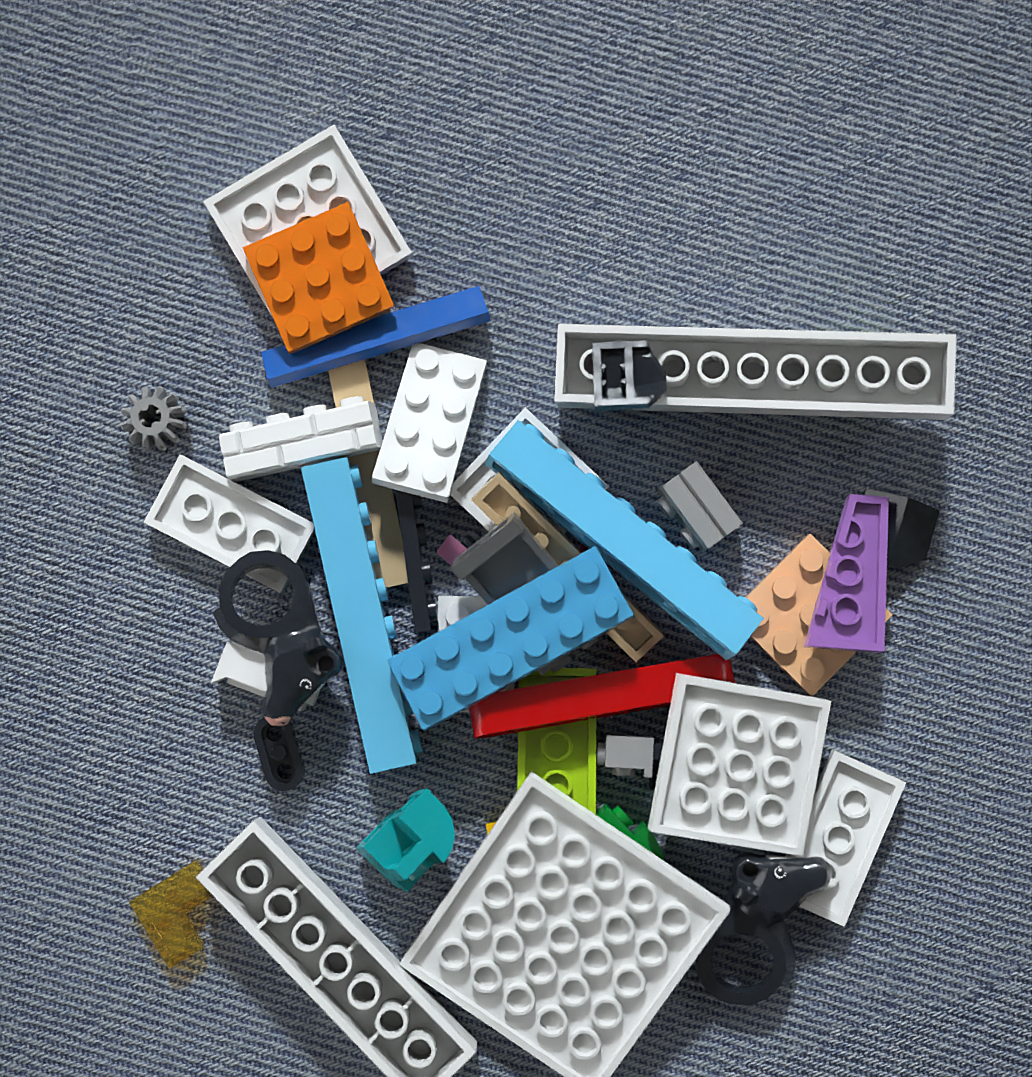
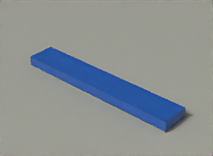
(379, 336)

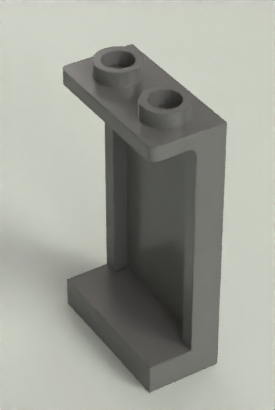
(504, 562)

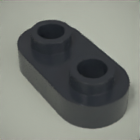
(275, 753)

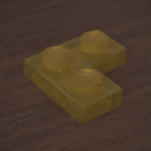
(164, 913)

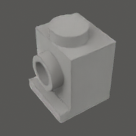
(626, 754)

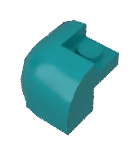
(410, 840)

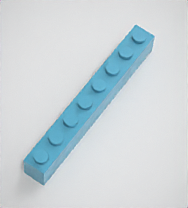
(624, 540)
(360, 613)

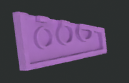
(853, 588)

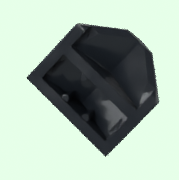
(626, 376)
(909, 529)

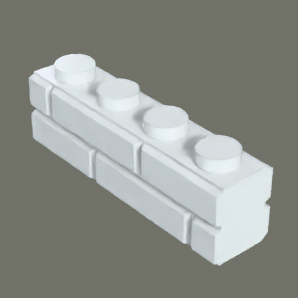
(300, 440)

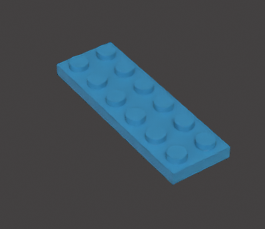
(510, 638)

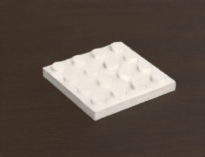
(298, 187)
(739, 765)

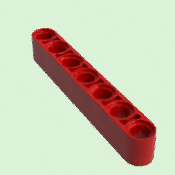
(589, 696)

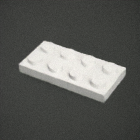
(429, 422)
(227, 520)
(846, 828)

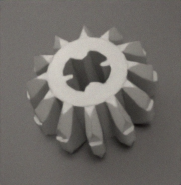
(149, 406)

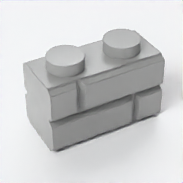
(698, 508)

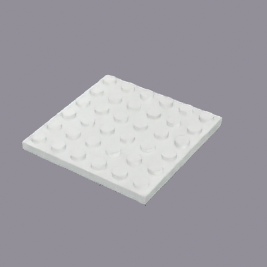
(564, 933)

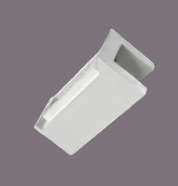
(246, 671)

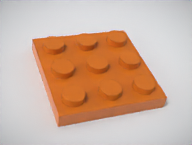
(318, 278)

